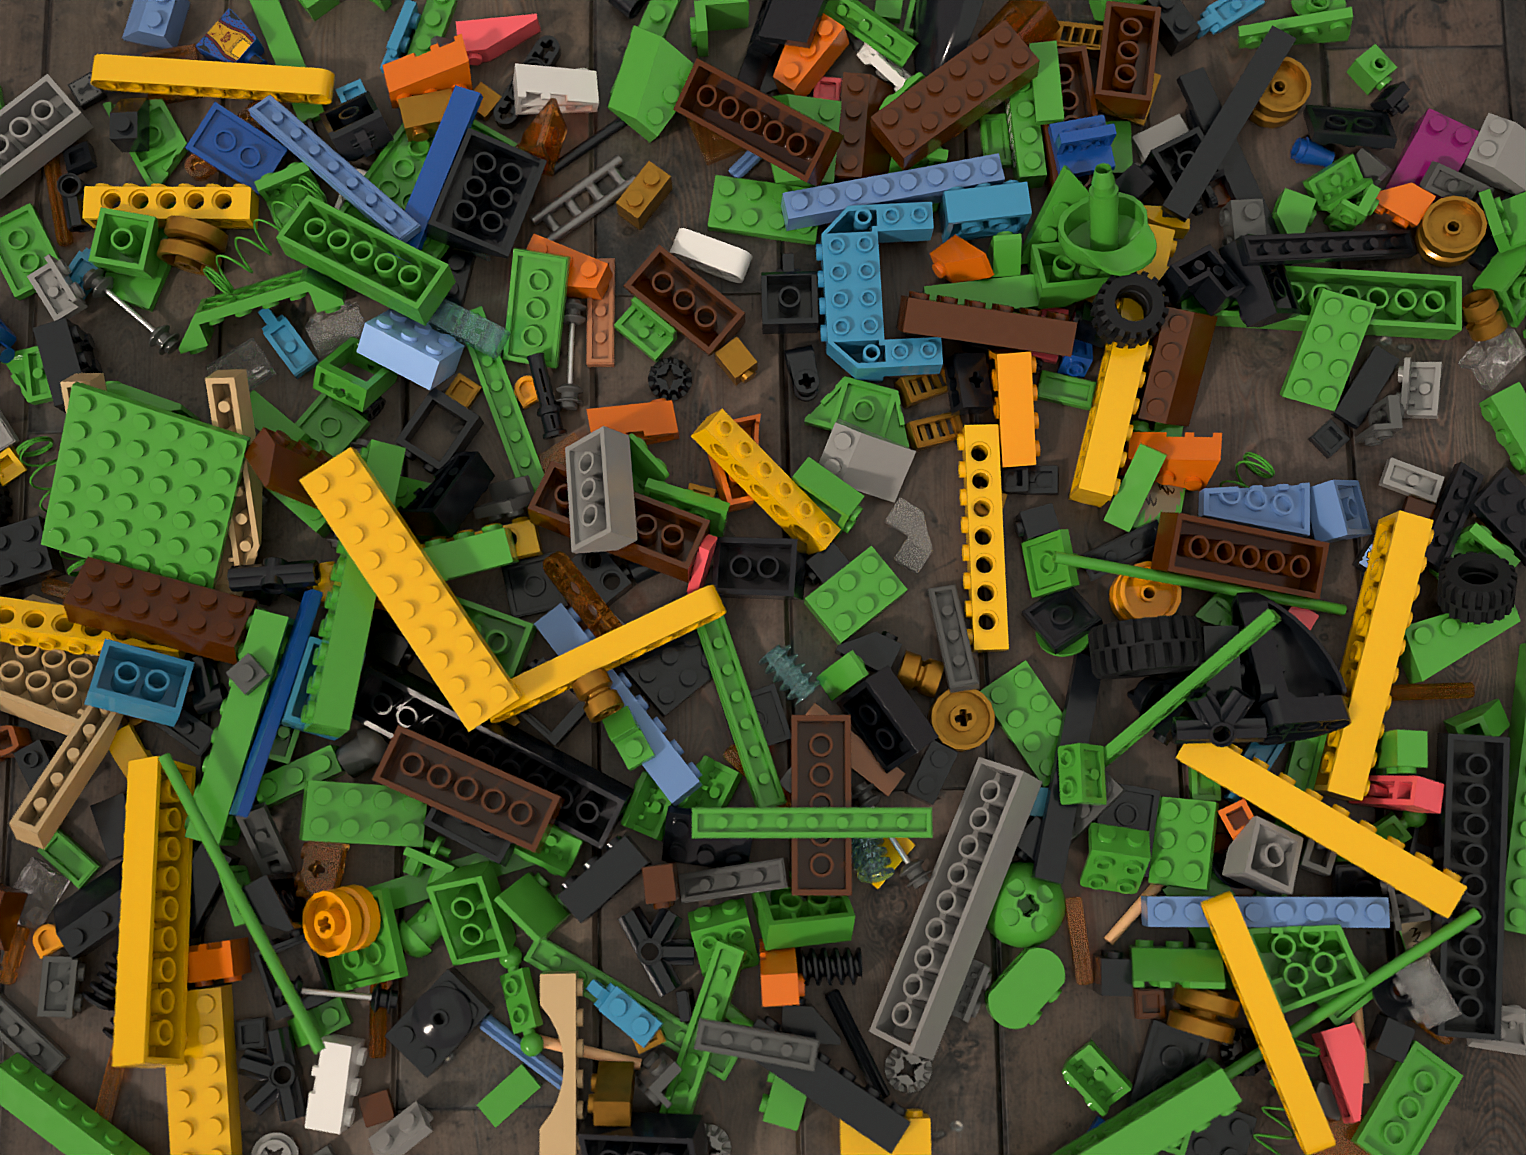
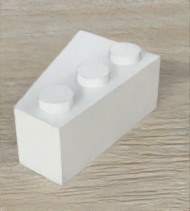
(573, 88)
(336, 1084)

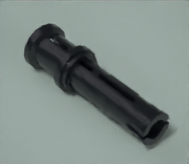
(552, 410)

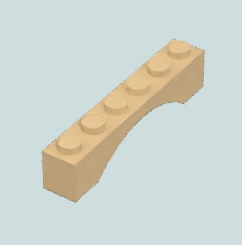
(560, 1001)

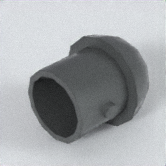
(362, 751)

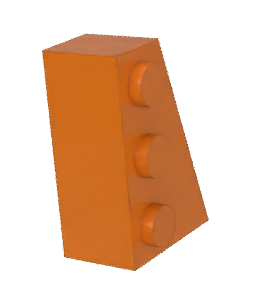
(802, 67)
(428, 72)
(587, 275)
(650, 421)
(1188, 459)
(726, 486)
(218, 960)
(779, 977)

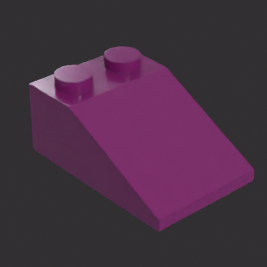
(1432, 139)

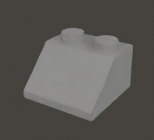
(1264, 857)

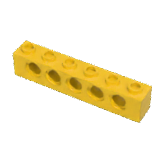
(237, 216)
(765, 481)

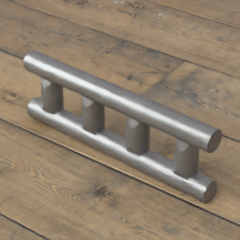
(567, 199)

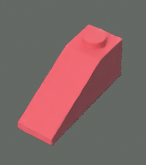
(494, 36)
(1403, 794)
(1344, 1064)

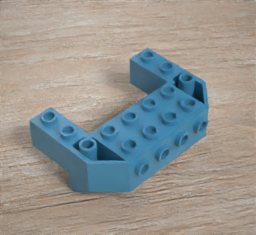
(854, 292)

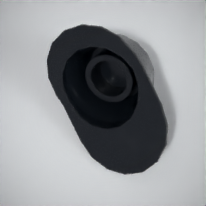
(1152, 690)

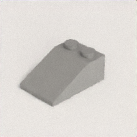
(1498, 155)
(866, 460)

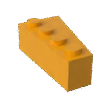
(1015, 405)

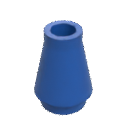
(1311, 153)

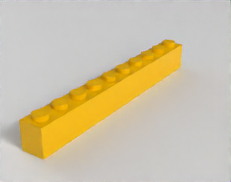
(1326, 825)

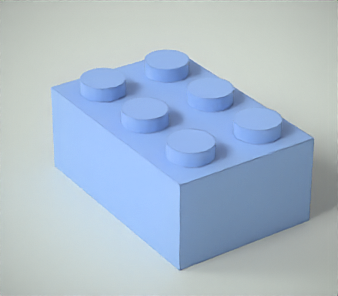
(410, 348)

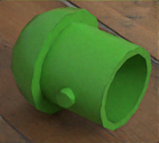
(420, 932)

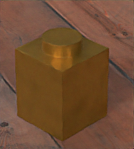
(736, 361)

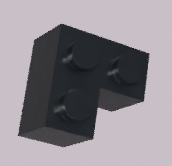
(1204, 277)

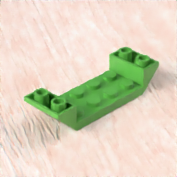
(325, 293)

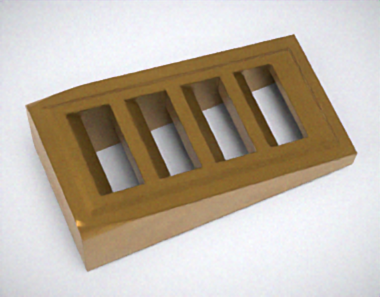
(1081, 30)
(910, 392)
(918, 436)

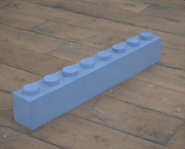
(924, 184)
(667, 768)
(1272, 911)

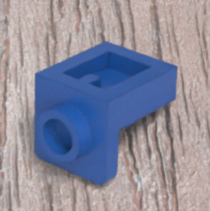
(1079, 362)

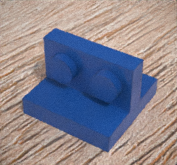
(1082, 144)

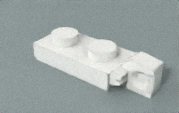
(885, 68)

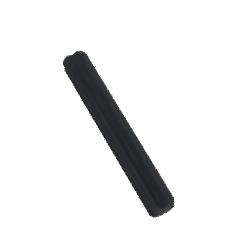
(856, 1041)

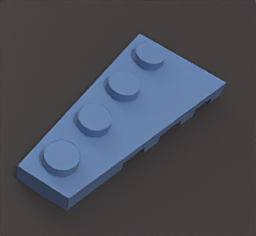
(1271, 508)

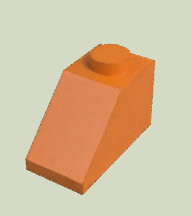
(960, 261)

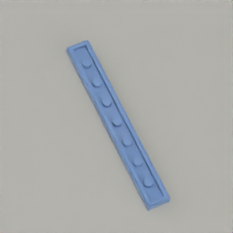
(334, 169)

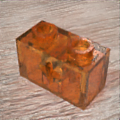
(328, 855)

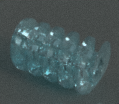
(789, 673)
(870, 860)

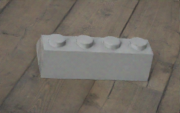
(600, 492)

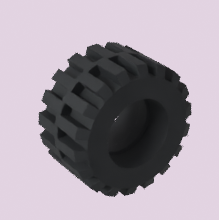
(1145, 293)
(1476, 587)

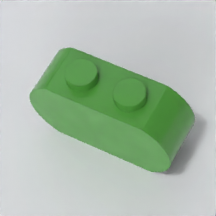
(1025, 988)

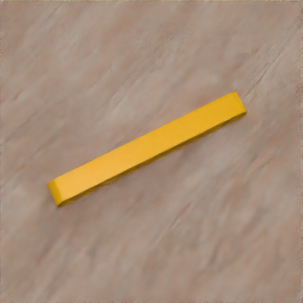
(212, 79)
(614, 648)
(1268, 1023)

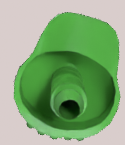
(1107, 228)

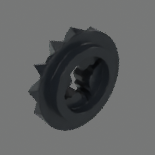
(679, 387)
(1228, 1051)

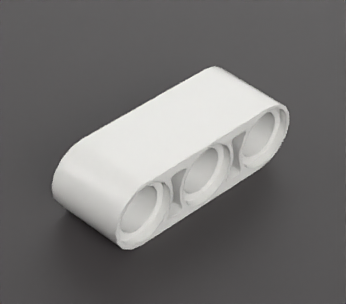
(711, 255)

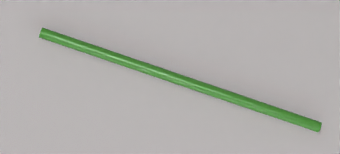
(1194, 582)
(242, 903)
(1370, 982)

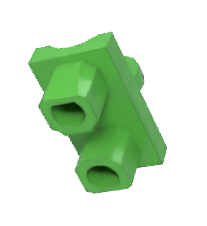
(417, 858)

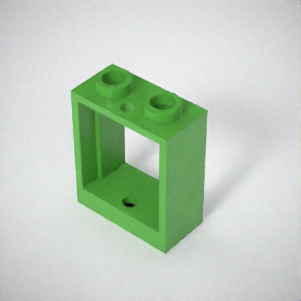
(358, 393)
(830, 494)

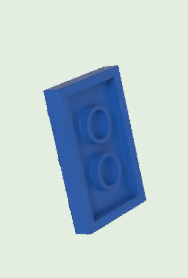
(235, 147)

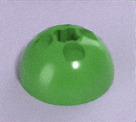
(1009, 918)

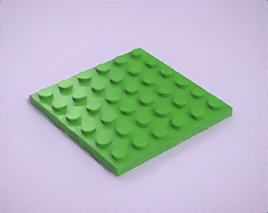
(143, 487)

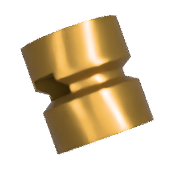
(1482, 316)
(920, 673)
(596, 692)

